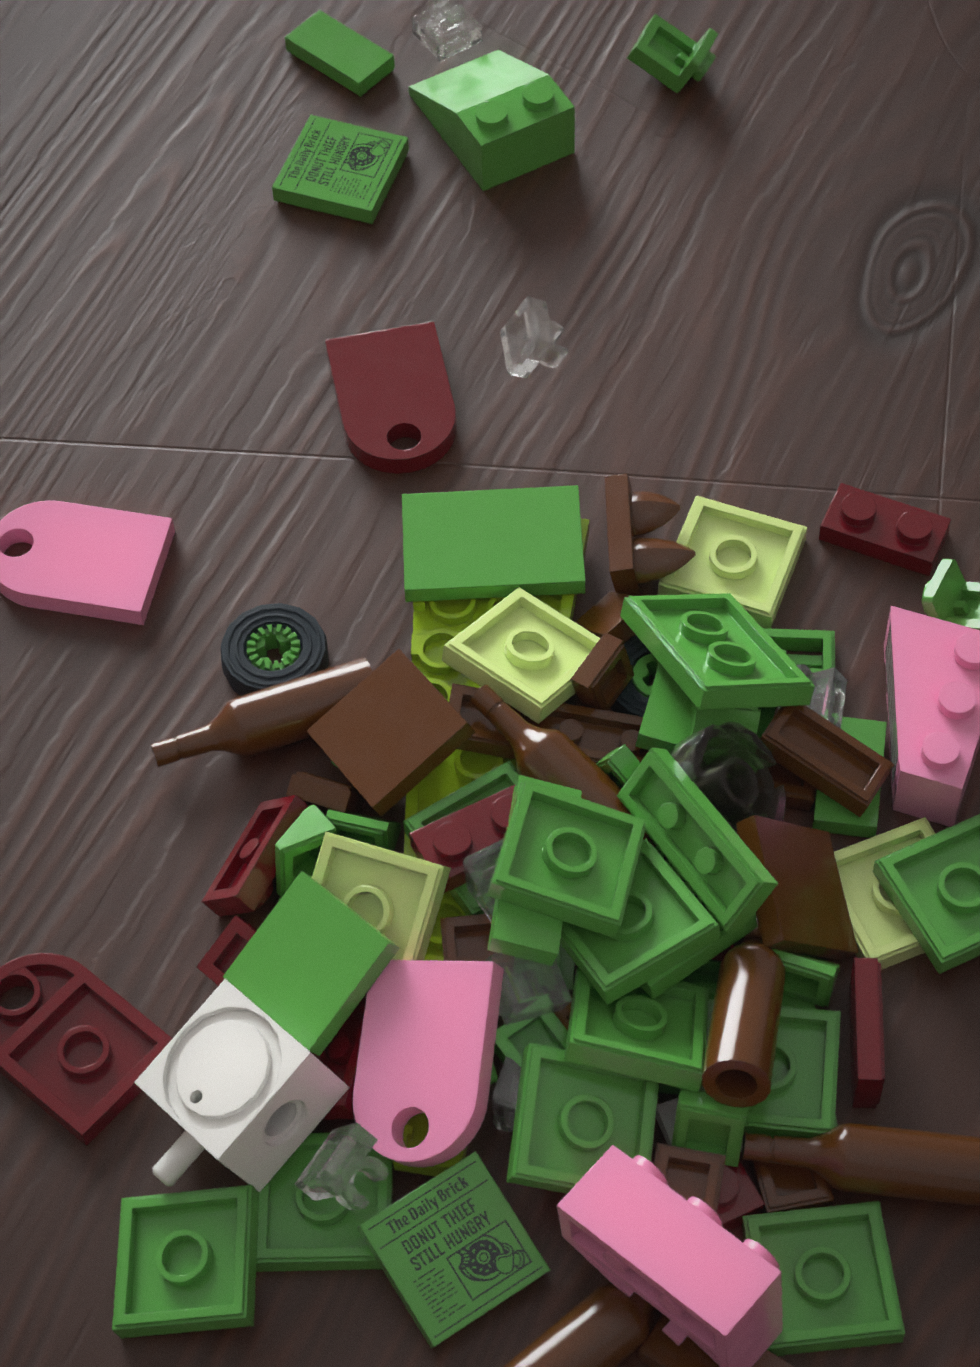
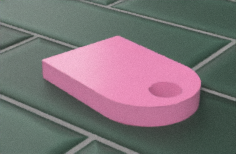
(84, 559)
(427, 1052)

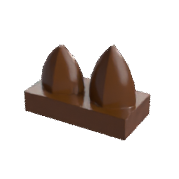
(635, 514)

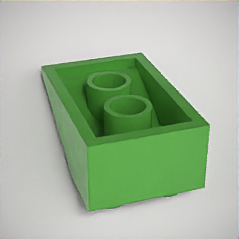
(498, 116)

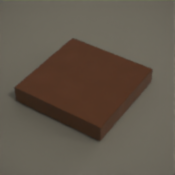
(390, 732)
(808, 904)

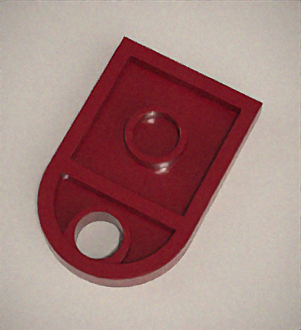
(392, 389)
(74, 1043)

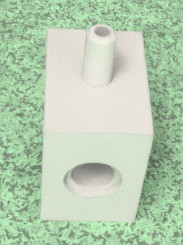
(238, 1090)

